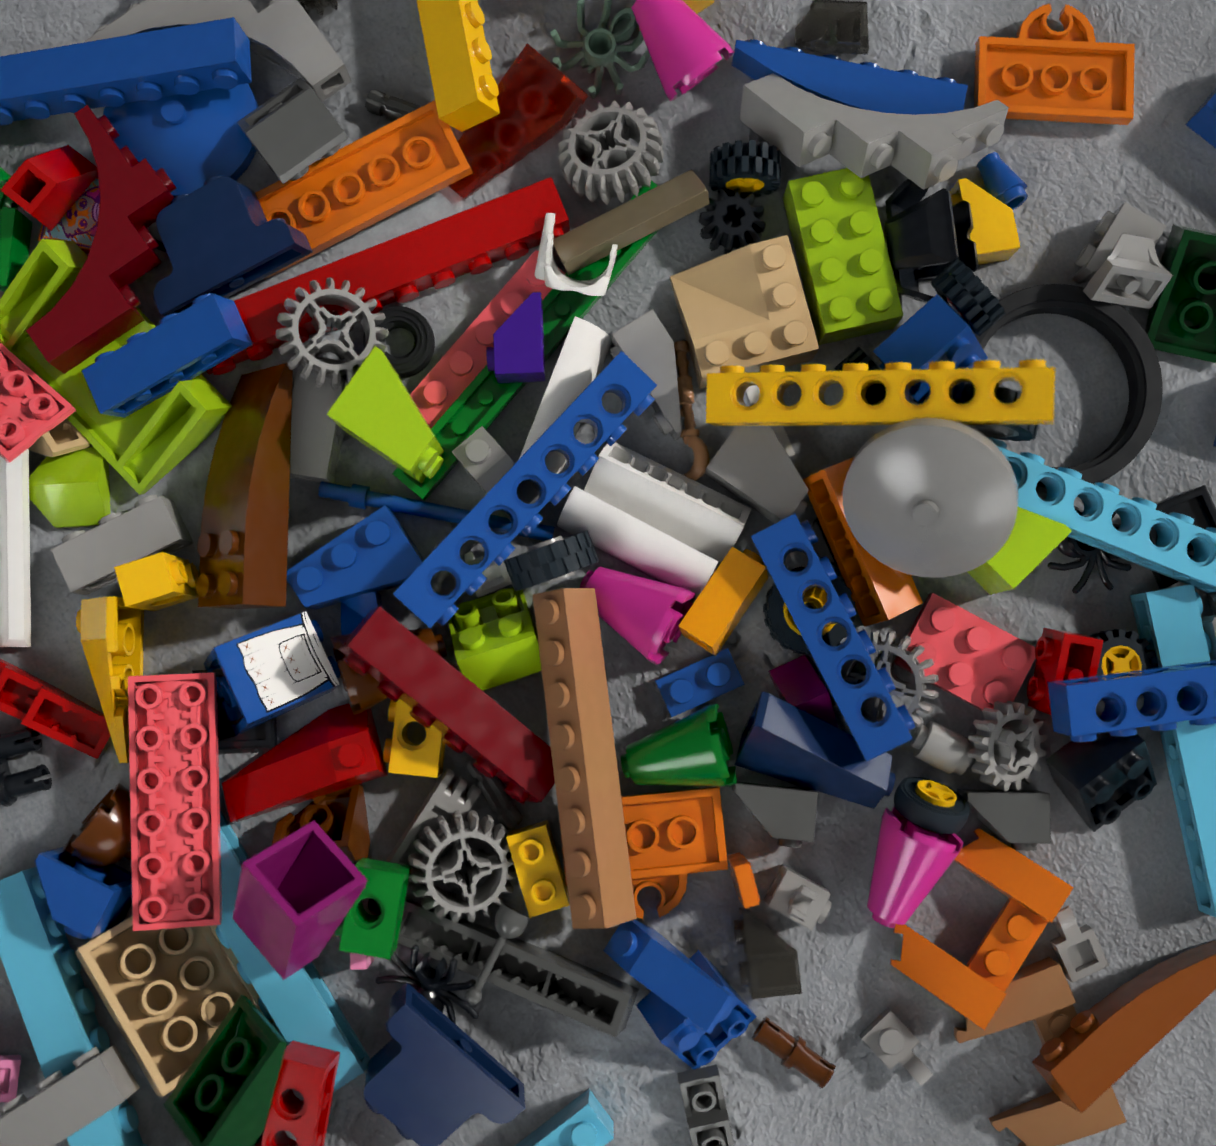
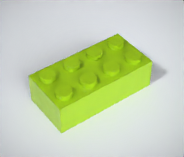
(842, 255)

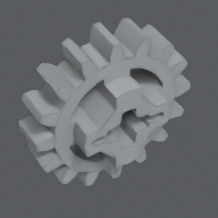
(1007, 745)

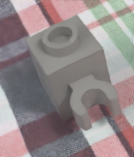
(798, 898)

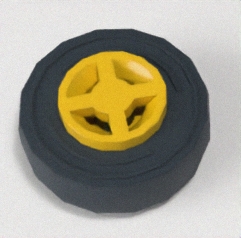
(931, 805)

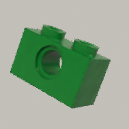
(376, 934)

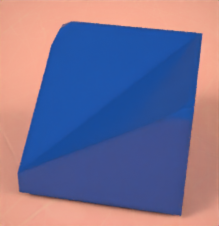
(356, 608)

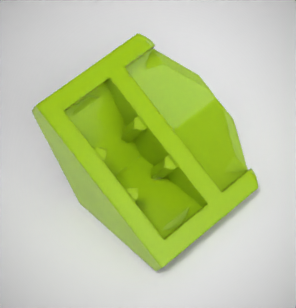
(72, 488)

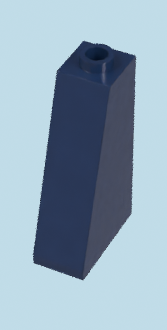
(811, 754)

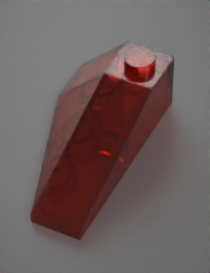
(534, 106)

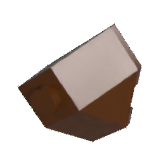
(340, 816)

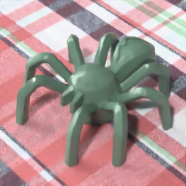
(601, 47)

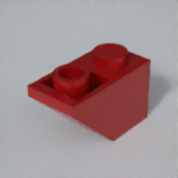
(50, 184)

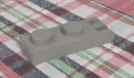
(439, 802)

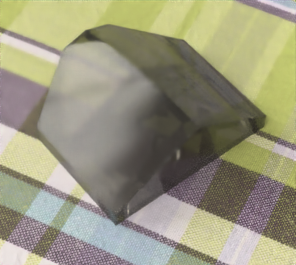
(834, 27)

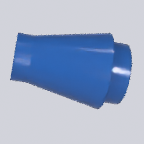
(1002, 181)

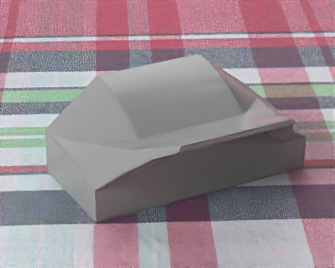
(1130, 274)

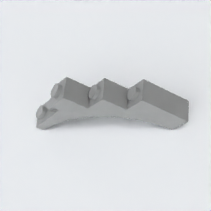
(277, 33)
(866, 140)

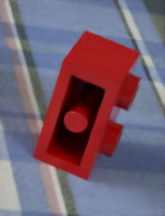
(1061, 657)

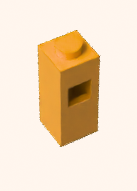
(724, 600)

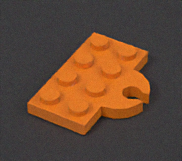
(1056, 73)
(670, 838)

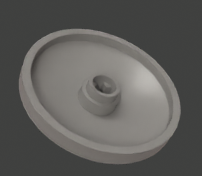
(930, 497)

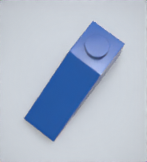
(668, 973)

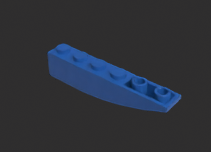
(851, 83)

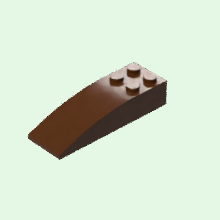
(248, 498)

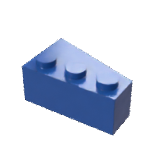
(359, 561)

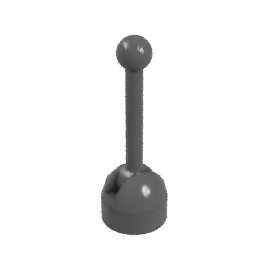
(509, 925)

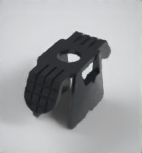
(926, 235)

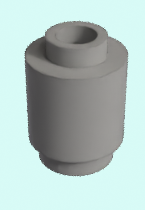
(941, 748)

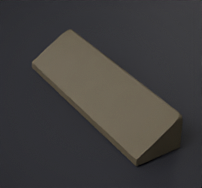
(631, 221)

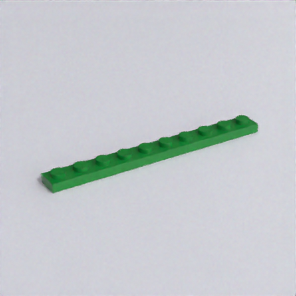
(486, 397)

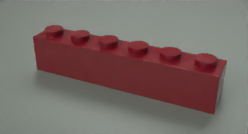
(451, 704)

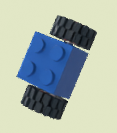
(937, 331)

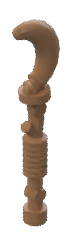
(686, 399)

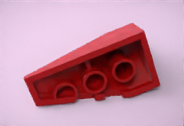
(316, 760)

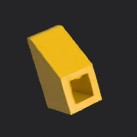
(992, 222)

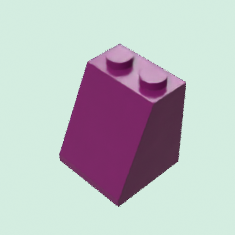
(296, 897)

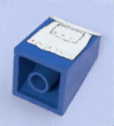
(272, 671)

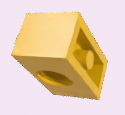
(157, 581)
(406, 756)
(538, 868)

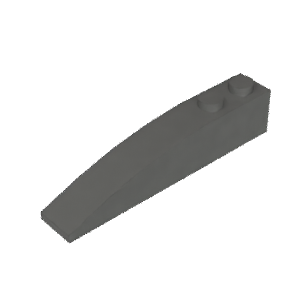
(522, 969)

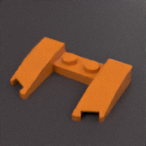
(1032, 902)

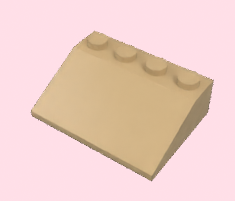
(165, 993)

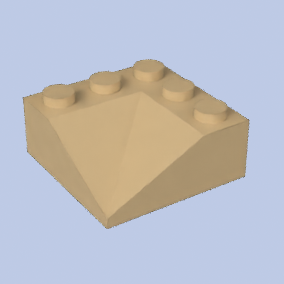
(745, 310)

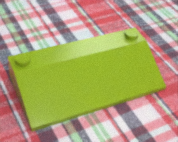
(137, 446)

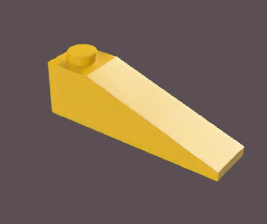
(114, 650)

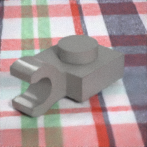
(1076, 947)
(894, 1044)

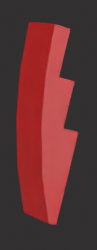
(52, 711)

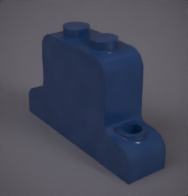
(221, 244)
(435, 1074)

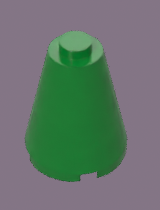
(683, 753)

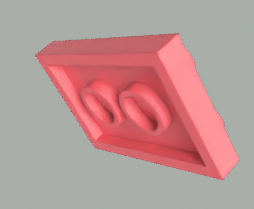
(969, 654)

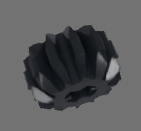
(731, 207)

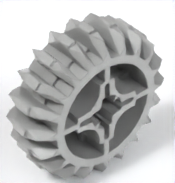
(616, 163)
(321, 320)
(917, 691)
(447, 868)

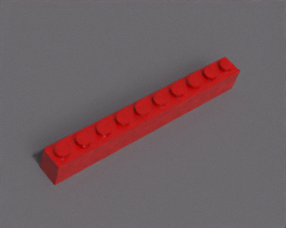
(410, 263)

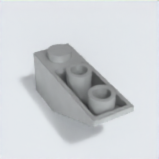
(654, 353)

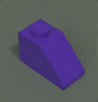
(519, 345)

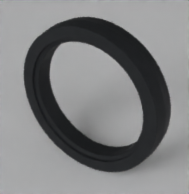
(1133, 349)

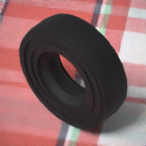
(423, 335)

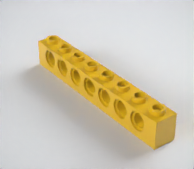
(1033, 407)

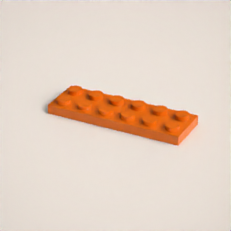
(368, 180)

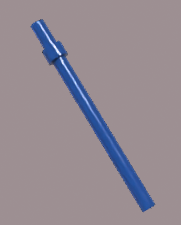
(360, 497)

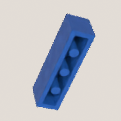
(169, 353)

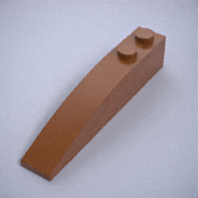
(1125, 1026)

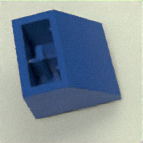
(685, 1037)

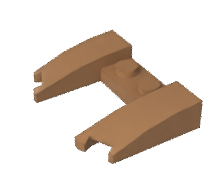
(1044, 996)

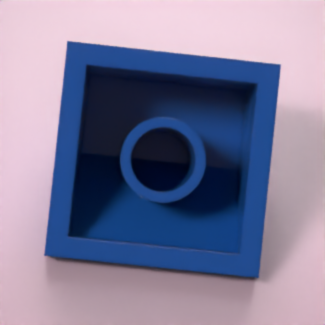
(84, 896)

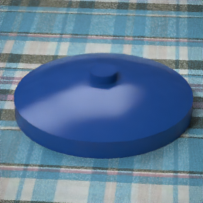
(189, 134)

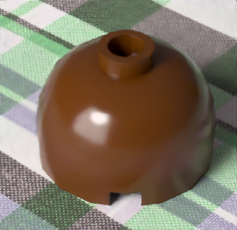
(104, 832)

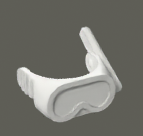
(548, 271)

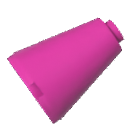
(679, 43)
(640, 609)
(906, 867)

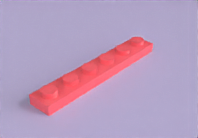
(468, 353)

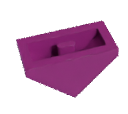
(802, 688)

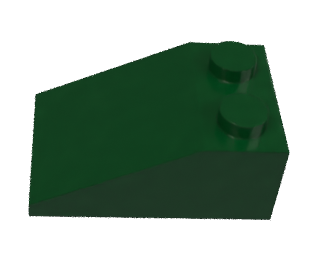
(1185, 311)
(231, 1081)

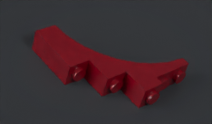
(100, 302)

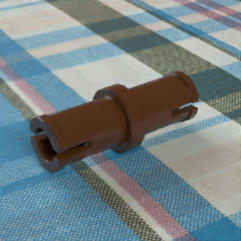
(793, 1052)

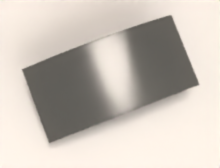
(705, 1107)

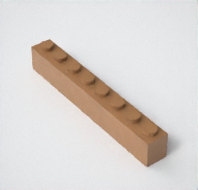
(584, 758)

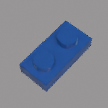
(699, 682)

